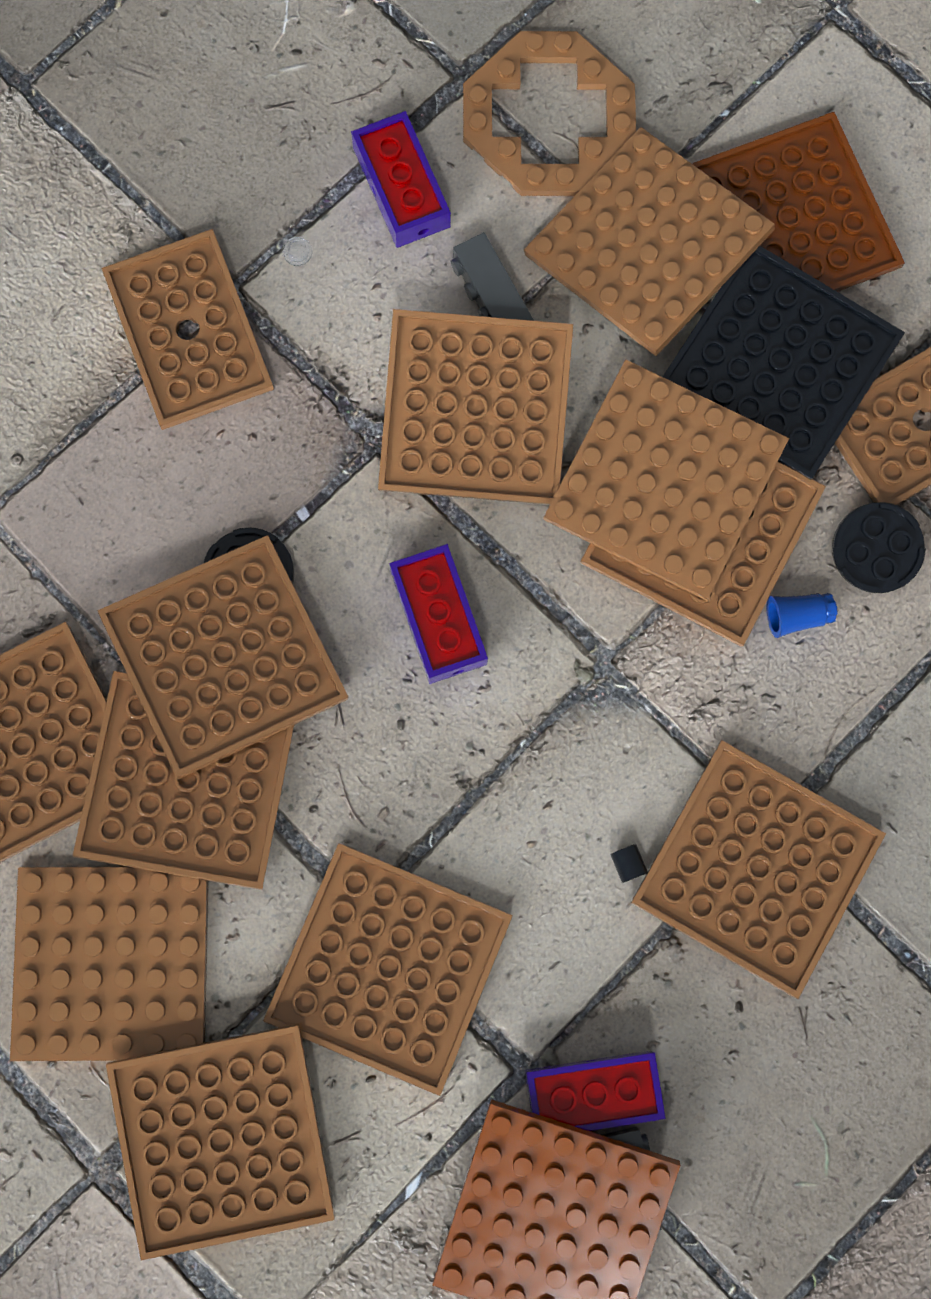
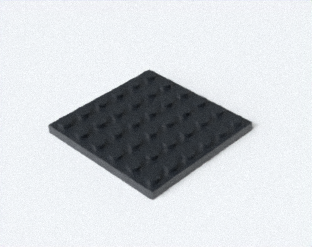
(785, 355)

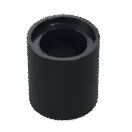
(629, 863)

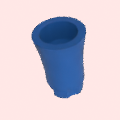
(799, 612)

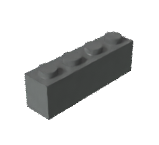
(487, 280)

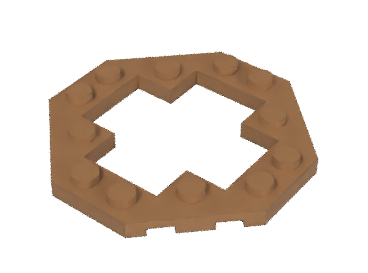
(503, 72)

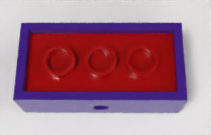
(401, 179)
(438, 614)
(598, 1091)

